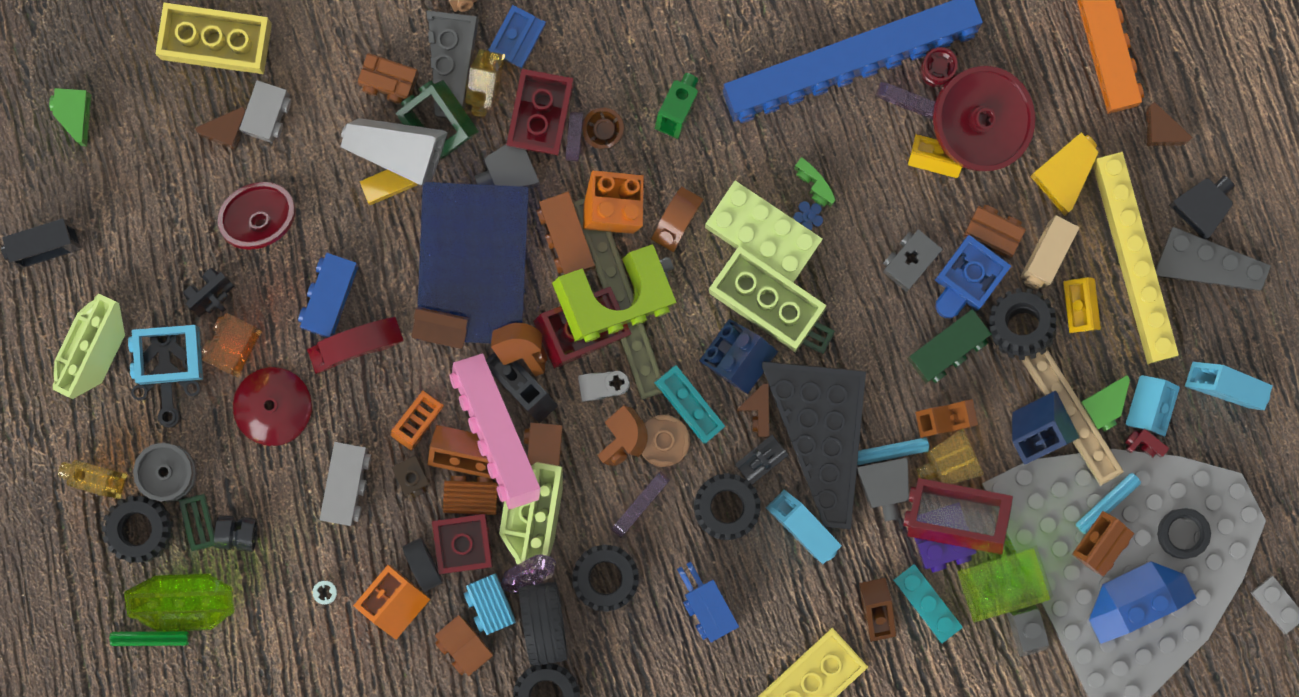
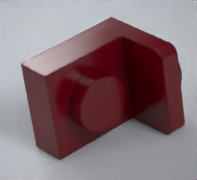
(1150, 443)

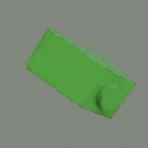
(73, 112)
(1107, 404)

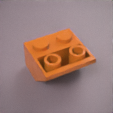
(614, 202)
(391, 602)

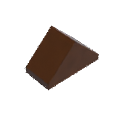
(224, 128)
(1163, 129)

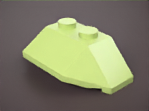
(89, 347)
(532, 527)

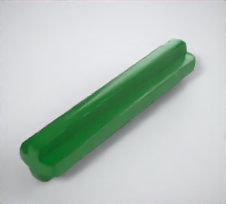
(149, 638)

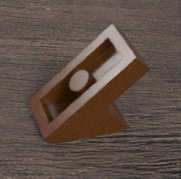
(758, 403)

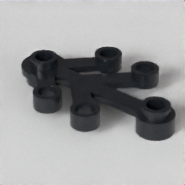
(165, 367)

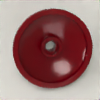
(256, 215)
(289, 414)

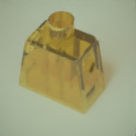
(484, 81)
(951, 461)
(93, 478)

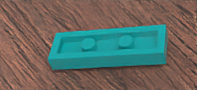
(689, 404)
(927, 603)

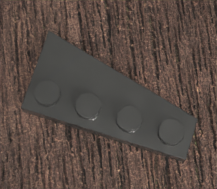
(452, 51)

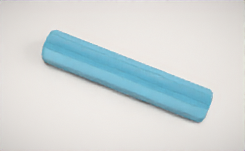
(893, 451)
(1109, 502)

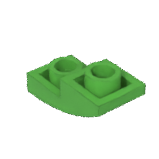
(821, 191)

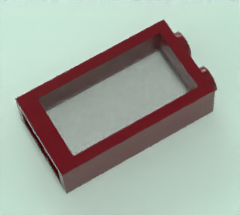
(958, 515)

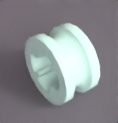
(316, 594)

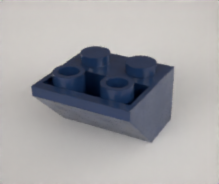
(738, 355)
(1041, 428)

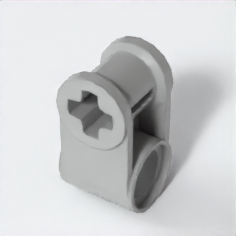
(598, 385)

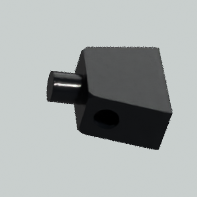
(1205, 205)

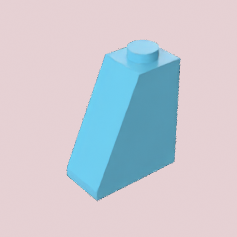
(1229, 385)
(804, 526)

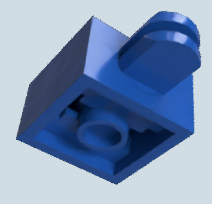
(969, 278)
(708, 606)

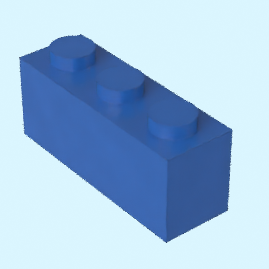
(328, 295)

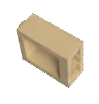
(1049, 253)

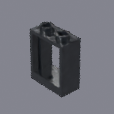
(40, 243)

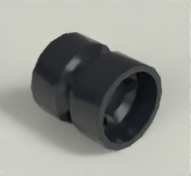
(236, 533)

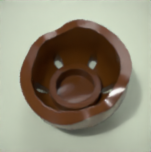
(604, 128)

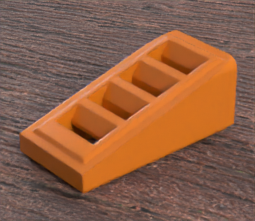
(401, 437)

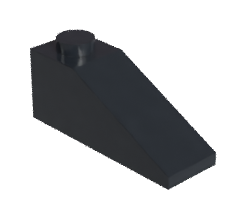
(522, 387)

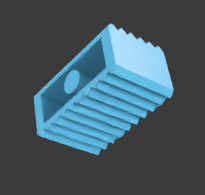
(490, 604)

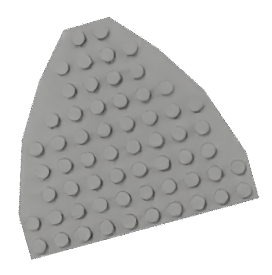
(1060, 490)

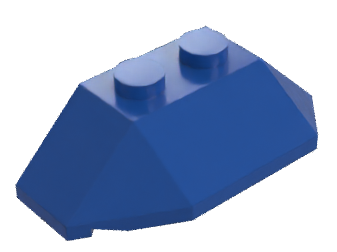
(1138, 600)

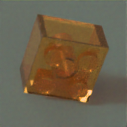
(231, 344)

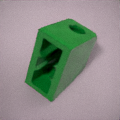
(677, 106)

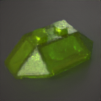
(180, 602)

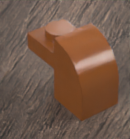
(677, 219)
(518, 342)
(946, 418)
(630, 436)

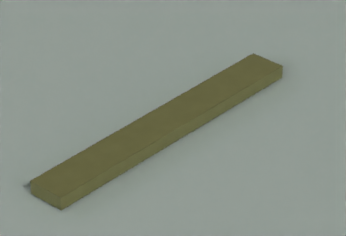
(613, 274)

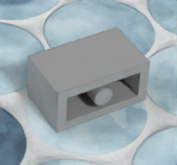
(265, 112)

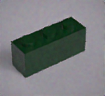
(950, 347)

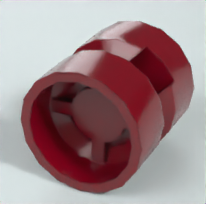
(938, 67)

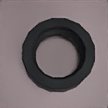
(1204, 529)
(422, 564)

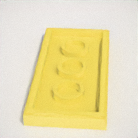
(820, 671)

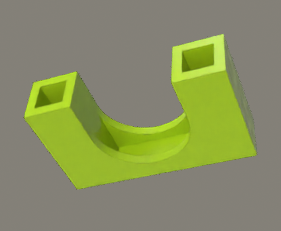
(589, 317)

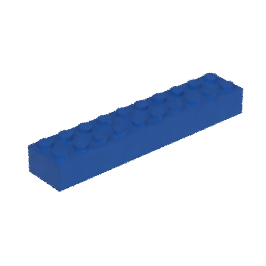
(851, 58)

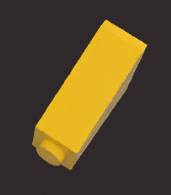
(1066, 172)

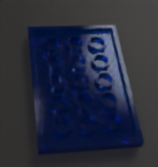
(474, 254)

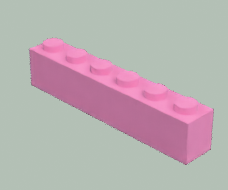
(495, 432)

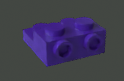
(936, 554)

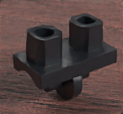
(211, 295)
(761, 459)

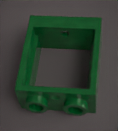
(449, 105)

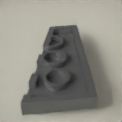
(1205, 262)

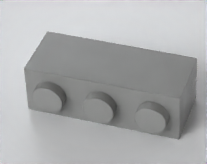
(345, 484)

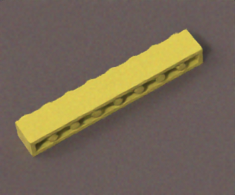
(1135, 258)

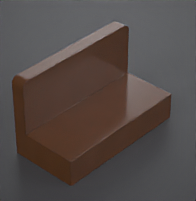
(440, 327)

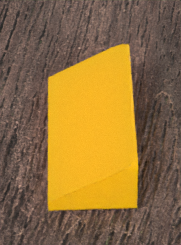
(928, 155)
(384, 186)
(1082, 305)

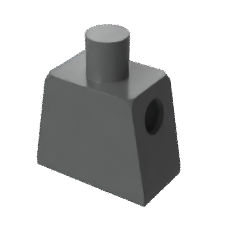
(509, 168)
(885, 485)
(1028, 630)

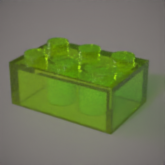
(1005, 584)

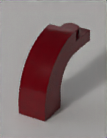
(355, 343)

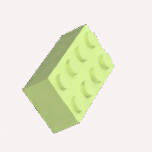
(763, 231)
(767, 299)

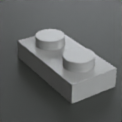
(1277, 604)

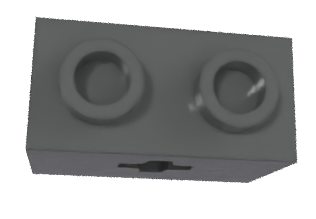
(925, 252)

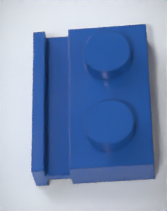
(517, 36)

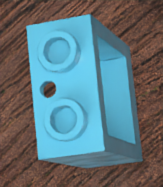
(193, 349)

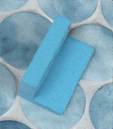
(1152, 405)

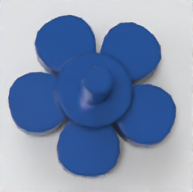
(808, 215)

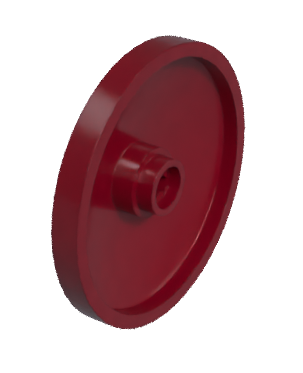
(984, 118)

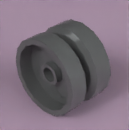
(181, 474)

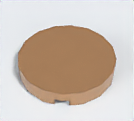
(666, 441)

